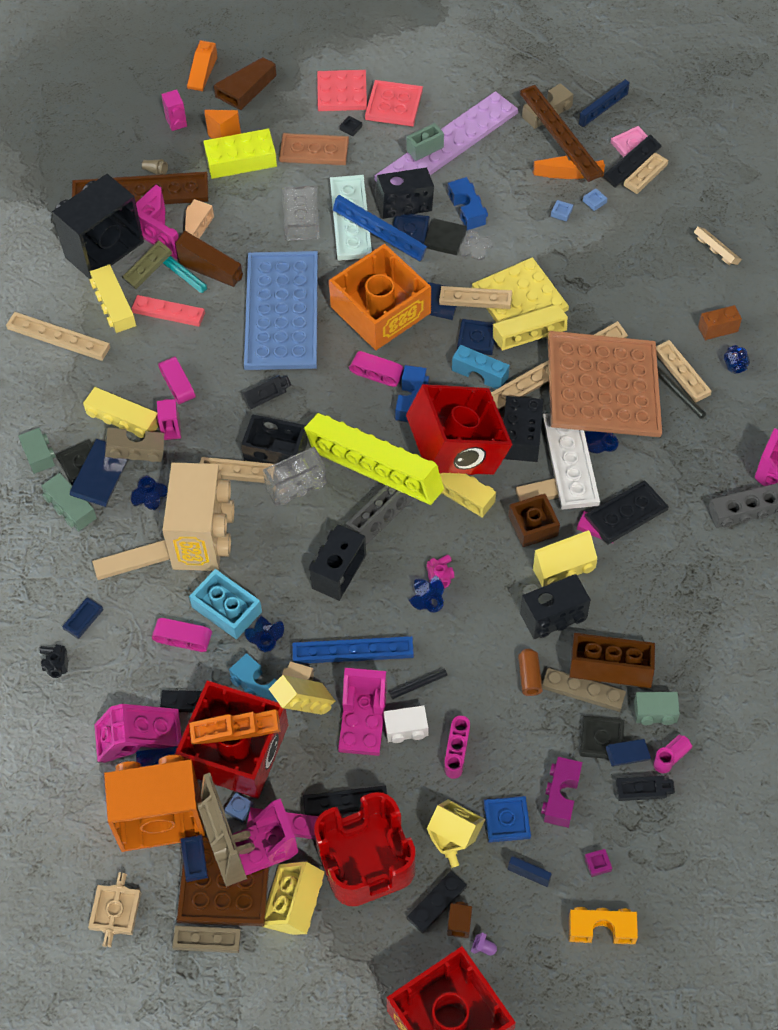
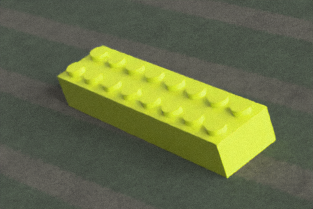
(375, 458)

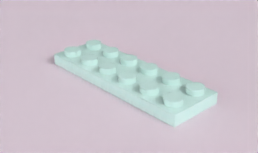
(351, 239)

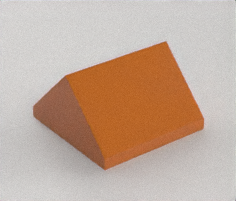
(222, 123)

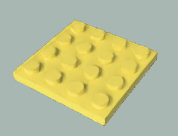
(529, 289)

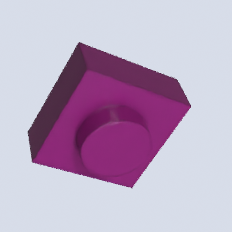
(598, 862)

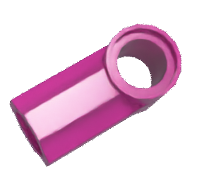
(672, 753)

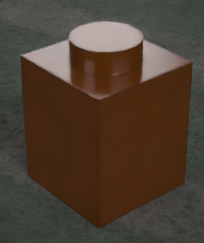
(459, 920)

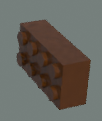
(612, 660)

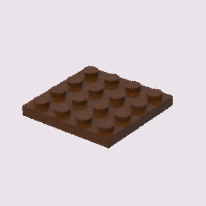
(214, 903)

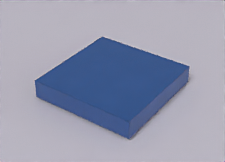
(507, 819)

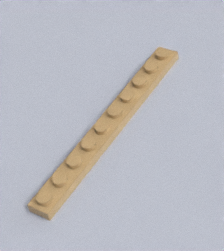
(540, 375)

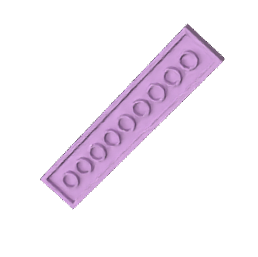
(459, 135)

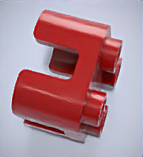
(365, 851)

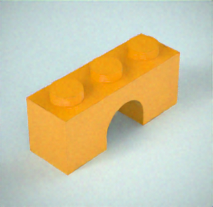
(621, 923)

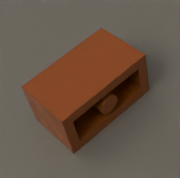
(719, 322)

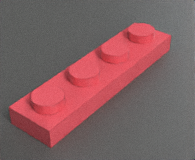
(168, 310)

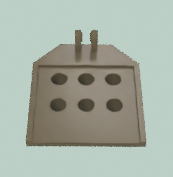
(220, 835)

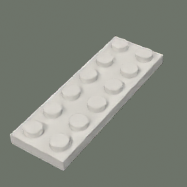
(571, 466)

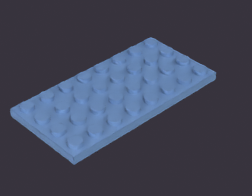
(281, 311)

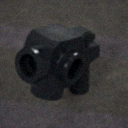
(56, 660)

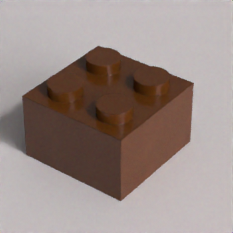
(534, 520)

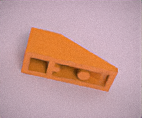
(202, 65)

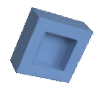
(594, 199)
(561, 210)
(239, 807)

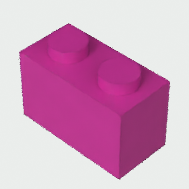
(174, 110)
(169, 419)

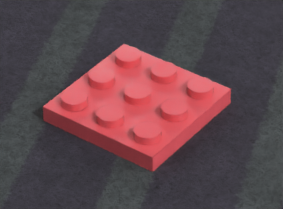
(342, 90)
(394, 103)

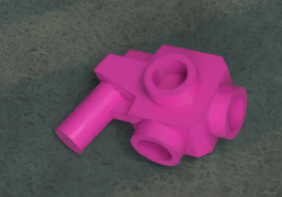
(439, 569)

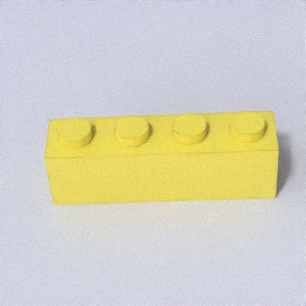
(113, 299)
(529, 327)
(120, 412)
(468, 492)
(302, 695)

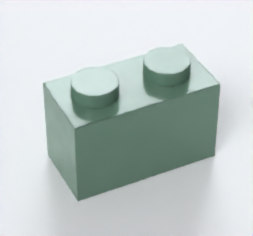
(425, 142)
(36, 450)
(656, 707)

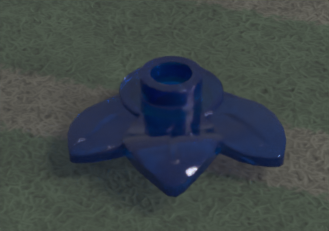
(598, 442)
(149, 496)
(426, 592)
(265, 632)

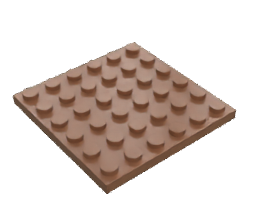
(604, 384)

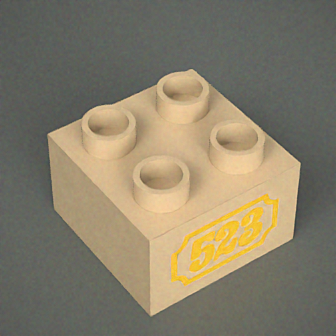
(197, 516)

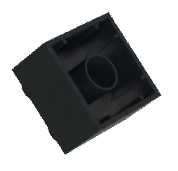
(98, 225)

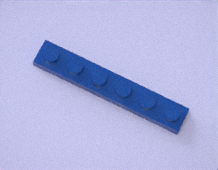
(379, 228)
(353, 650)

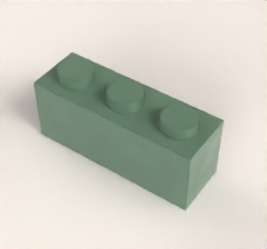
(75, 510)

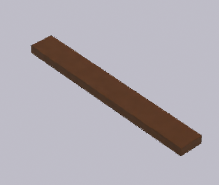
(561, 133)

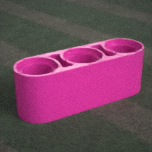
(376, 369)
(176, 380)
(182, 634)
(454, 756)

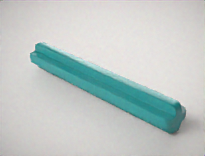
(185, 274)

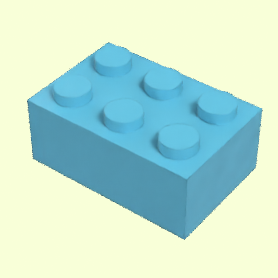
(225, 604)

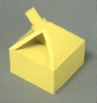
(453, 829)

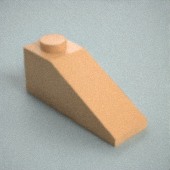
(198, 217)

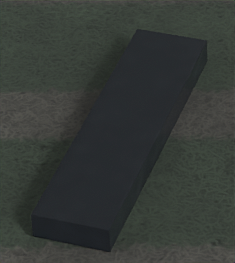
(632, 161)
(345, 800)

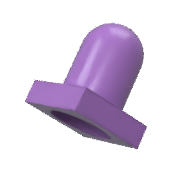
(483, 945)

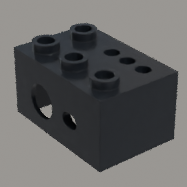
(410, 197)
(523, 426)
(271, 445)
(337, 559)
(568, 606)

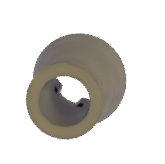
(155, 166)

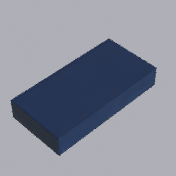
(82, 618)
(628, 752)
(194, 858)
(529, 871)

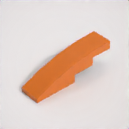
(560, 168)
(234, 727)

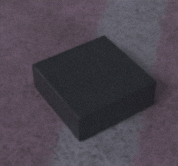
(350, 126)

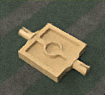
(114, 910)

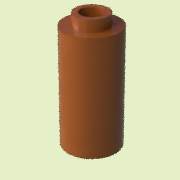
(530, 672)

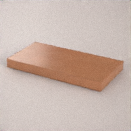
(314, 149)

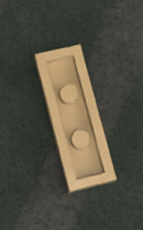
(645, 173)
(717, 246)

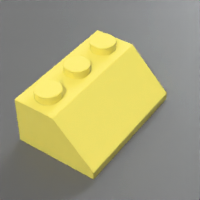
(565, 559)
(293, 897)

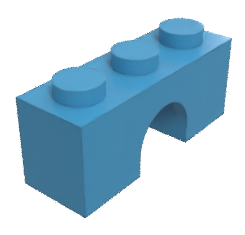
(492, 370)
(245, 673)

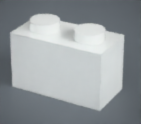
(406, 724)

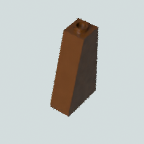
(246, 83)
(207, 260)

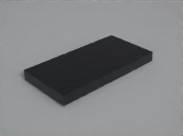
(626, 512)

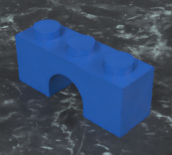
(463, 192)
(412, 380)

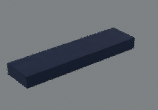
(604, 103)

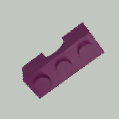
(565, 775)

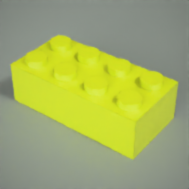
(240, 153)

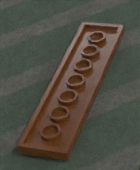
(175, 187)

